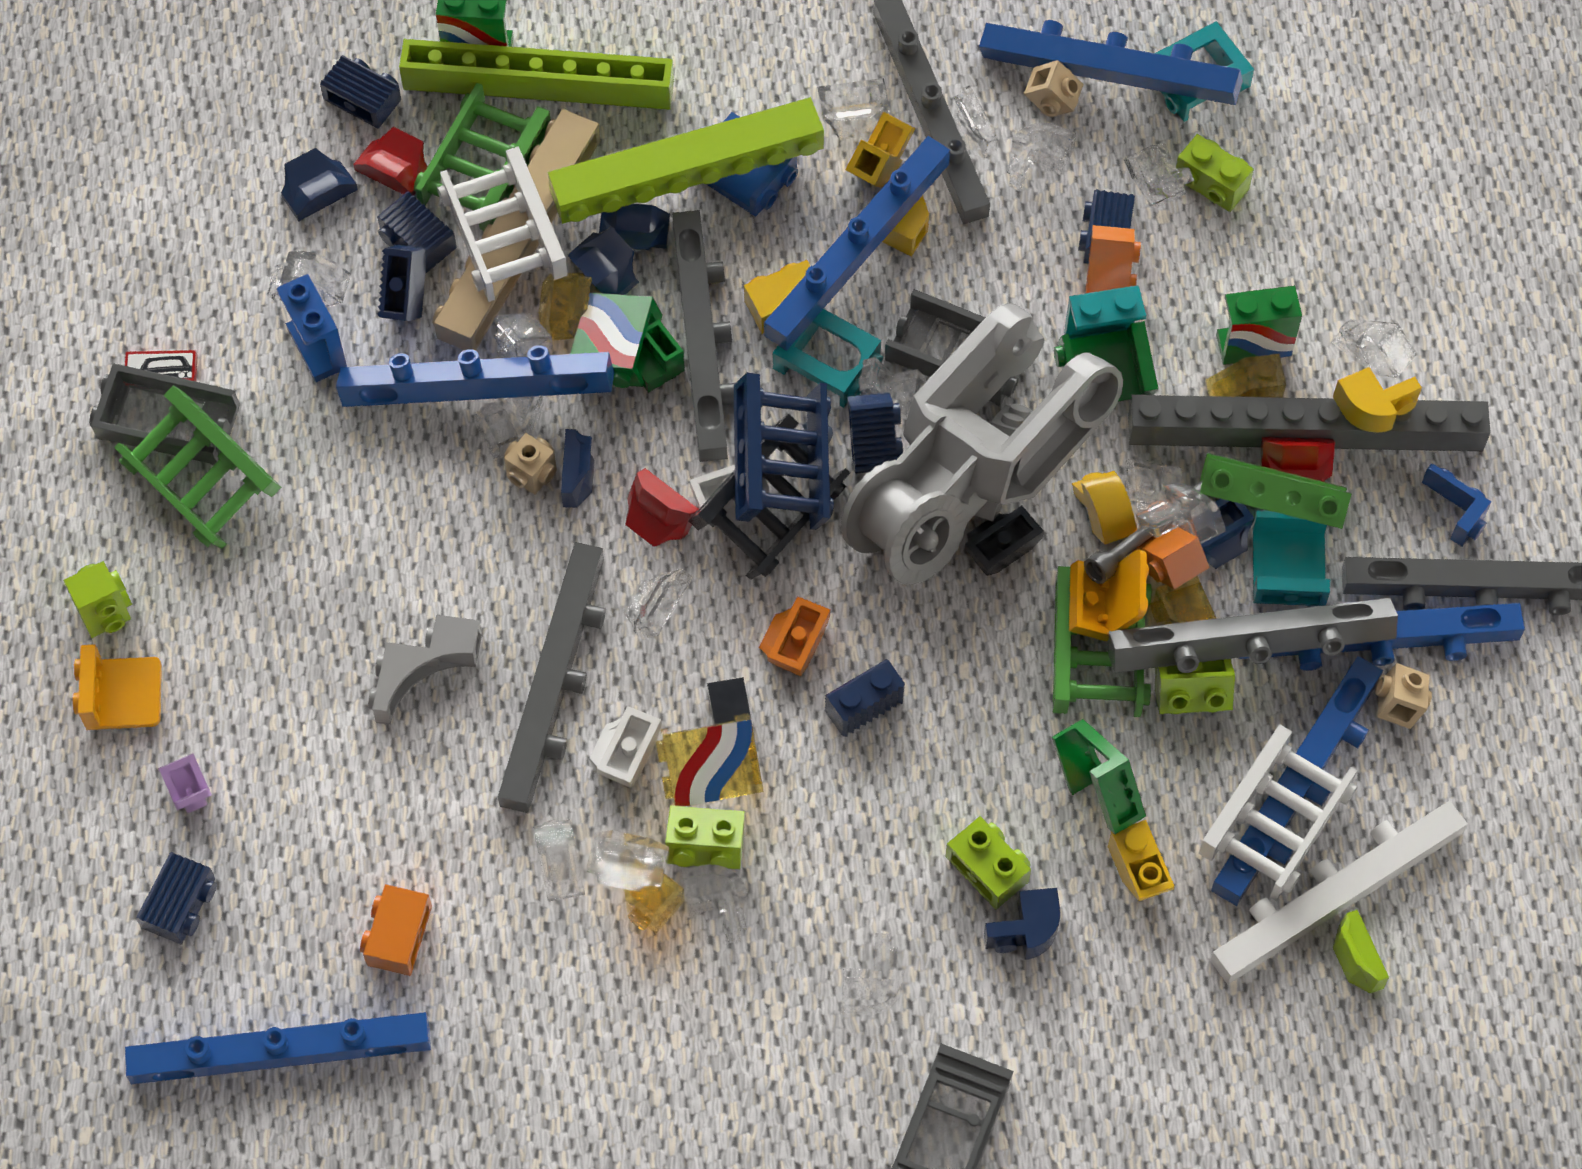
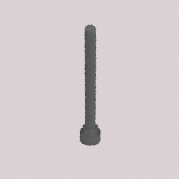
(1103, 564)

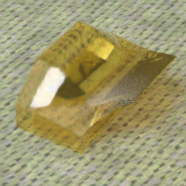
(563, 304)

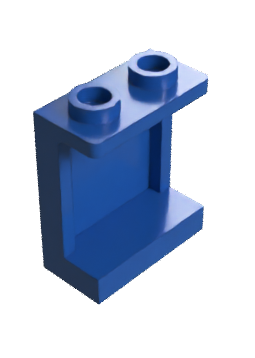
(758, 187)
(312, 328)

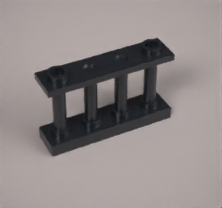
(715, 515)

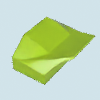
(1358, 954)

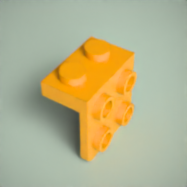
(1110, 605)
(117, 691)

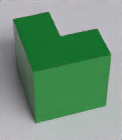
(659, 357)

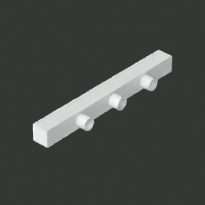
(1336, 890)

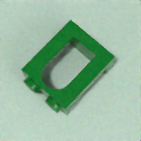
(1112, 779)

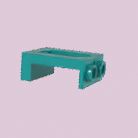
(1223, 52)
(839, 382)

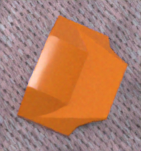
(795, 635)

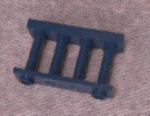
(751, 464)

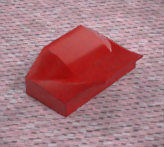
(393, 160)
(1299, 456)
(657, 510)

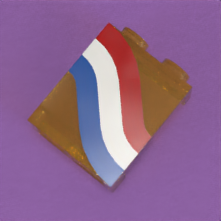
(710, 762)

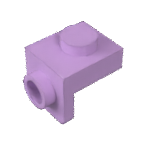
(186, 783)

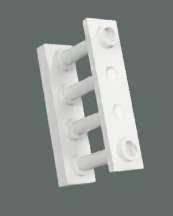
(525, 200)
(1260, 781)

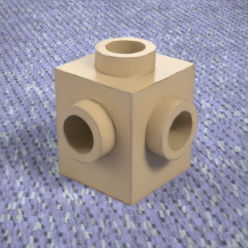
(1053, 89)
(530, 463)
(1408, 690)

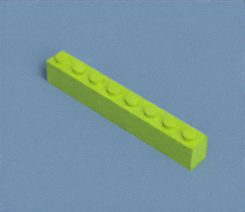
(537, 74)
(686, 160)

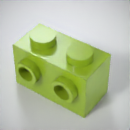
(1215, 172)
(99, 598)
(1203, 690)
(705, 837)
(989, 861)

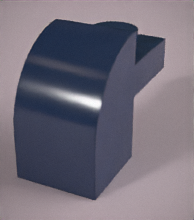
(1034, 931)

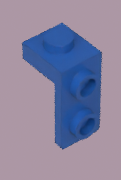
(1465, 497)

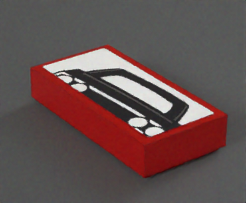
(172, 363)

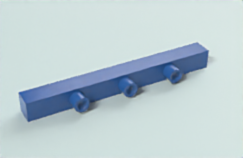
(1113, 61)
(856, 243)
(475, 378)
(1434, 627)
(1330, 728)
(277, 1048)

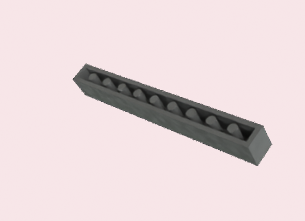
(1245, 420)

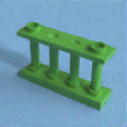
(472, 105)
(231, 457)
(1274, 490)
(1069, 657)

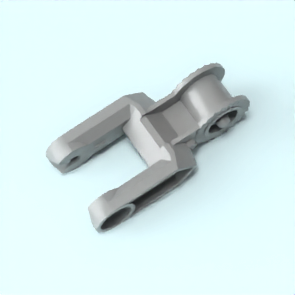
(961, 461)

